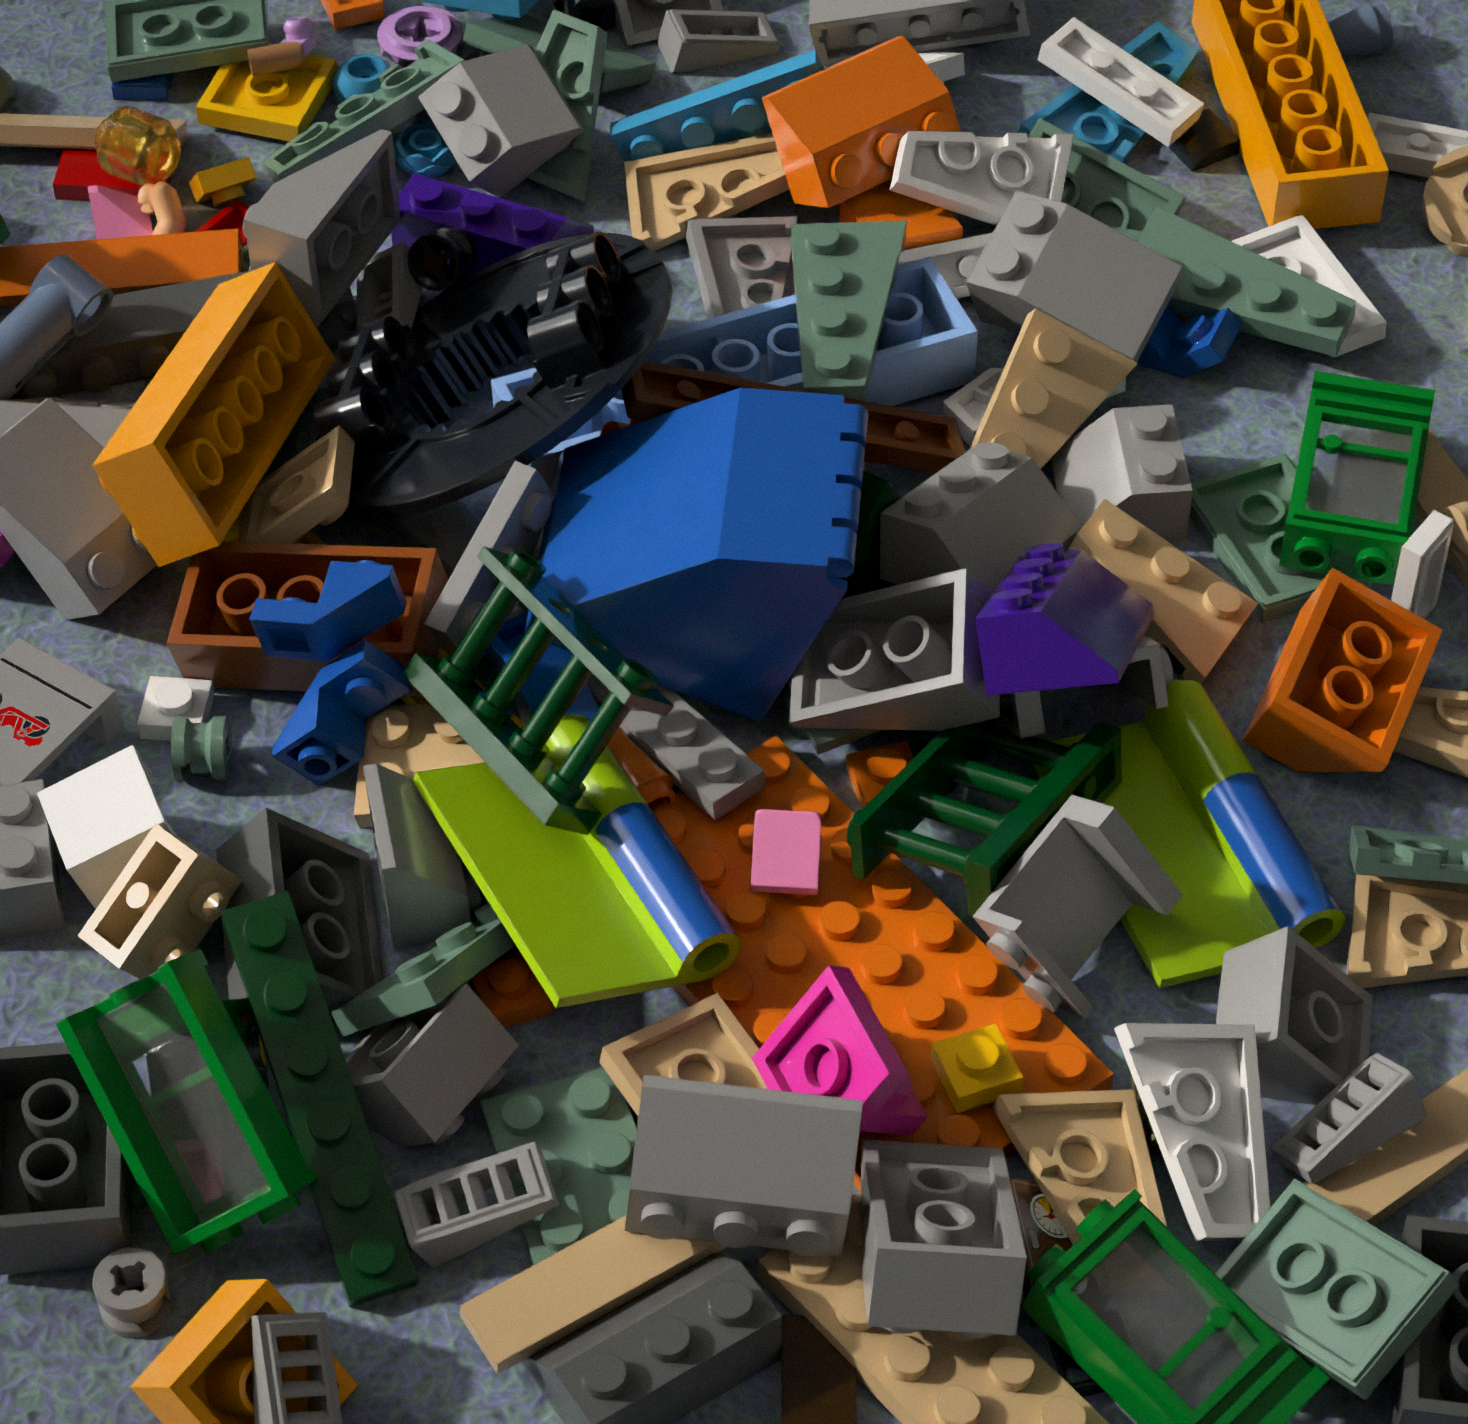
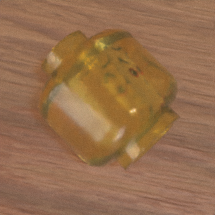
(137, 146)

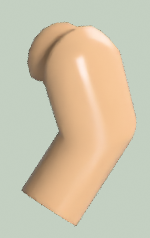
(165, 203)

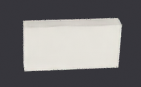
(1423, 565)

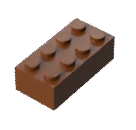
(212, 622)

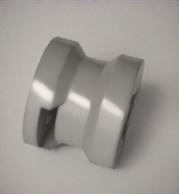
(132, 1312)

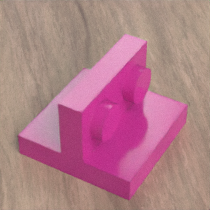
(840, 1050)

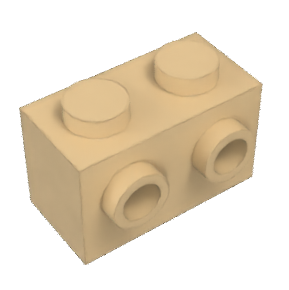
(159, 904)

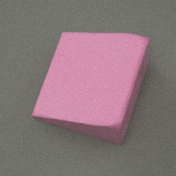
(786, 852)

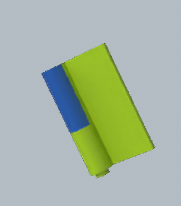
(1215, 837)
(591, 909)

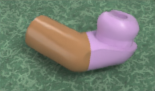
(288, 53)

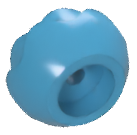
(358, 76)
(422, 150)

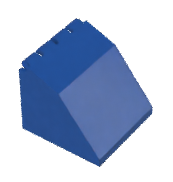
(712, 538)

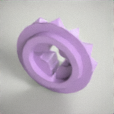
(401, 29)

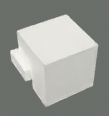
(102, 819)

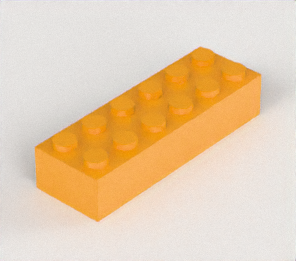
(1293, 110)
(215, 415)

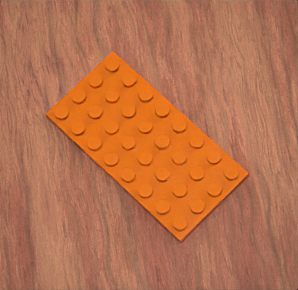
(896, 936)

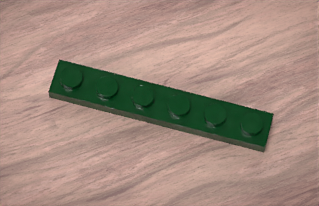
(319, 1099)

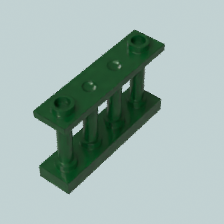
(484, 717)
(953, 758)

